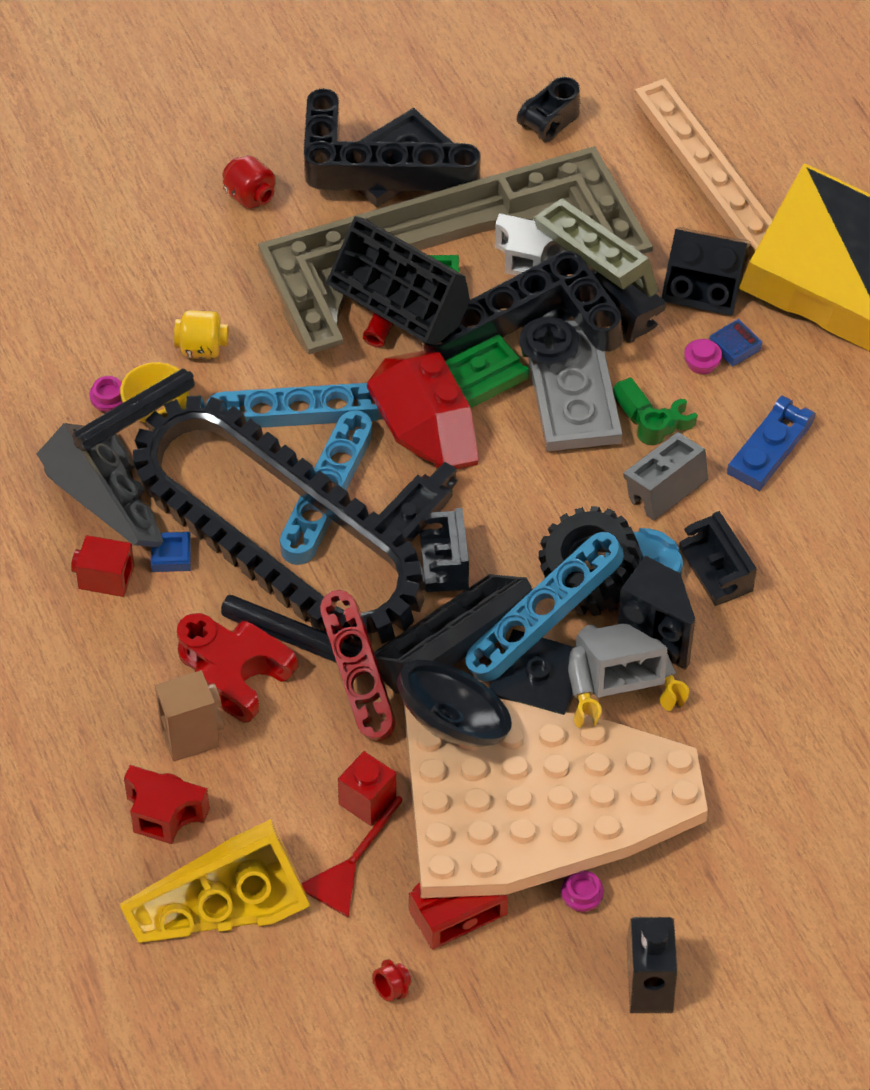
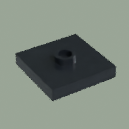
(538, 676)

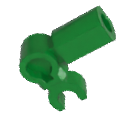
(652, 423)

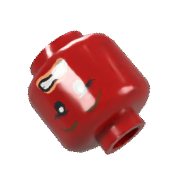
(249, 181)

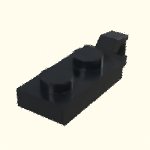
(418, 499)

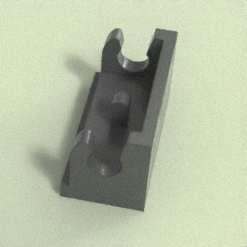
(667, 475)

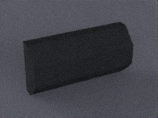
(399, 282)
(453, 627)

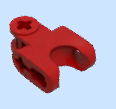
(232, 658)

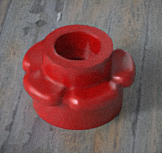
(391, 980)

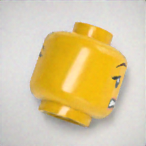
(200, 334)

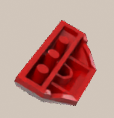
(425, 408)

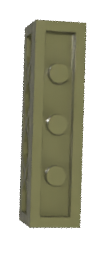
(597, 246)

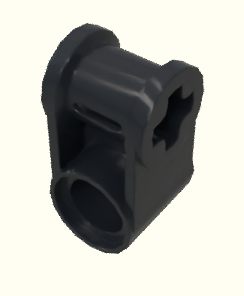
(551, 108)

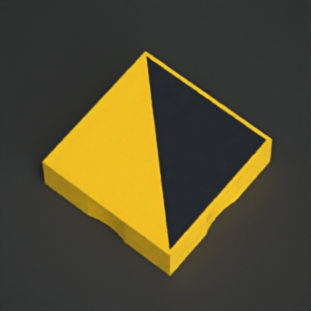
(818, 256)

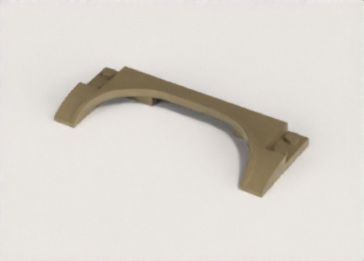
(304, 259)

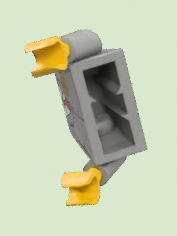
(616, 662)

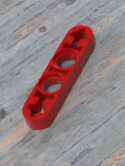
(360, 664)

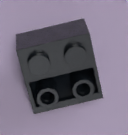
(705, 270)
(659, 607)

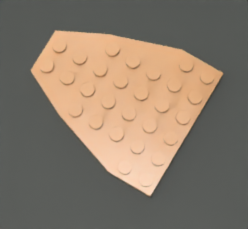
(544, 801)

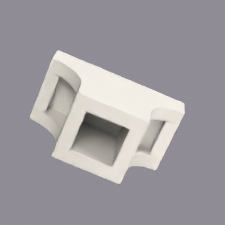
(523, 243)

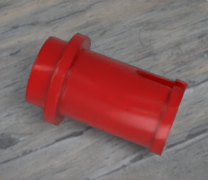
(377, 331)

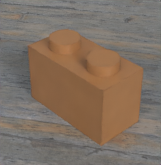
(189, 715)

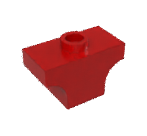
(163, 803)

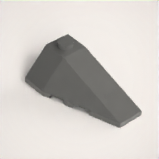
(101, 483)

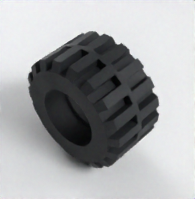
(571, 534)

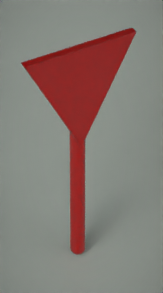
(336, 884)

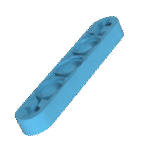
(314, 396)
(338, 473)
(538, 625)

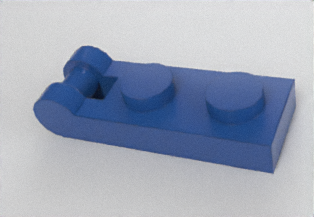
(770, 443)

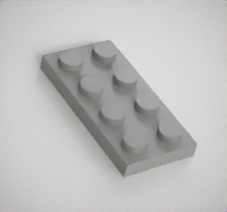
(576, 399)

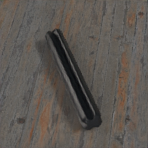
(133, 410)
(284, 628)

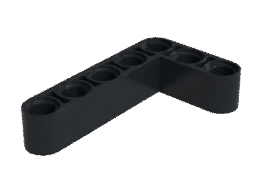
(378, 165)
(525, 306)

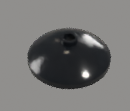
(453, 704)

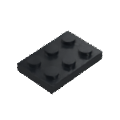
(406, 128)

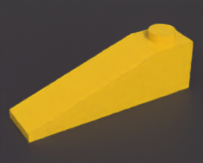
(227, 887)

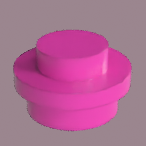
(702, 356)
(106, 393)
(582, 891)

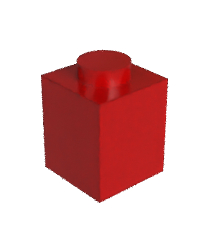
(103, 565)
(367, 788)

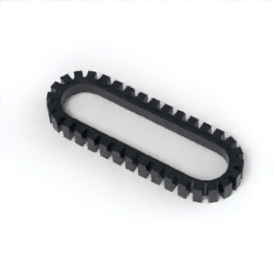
(299, 477)

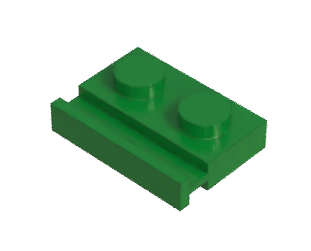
(487, 370)

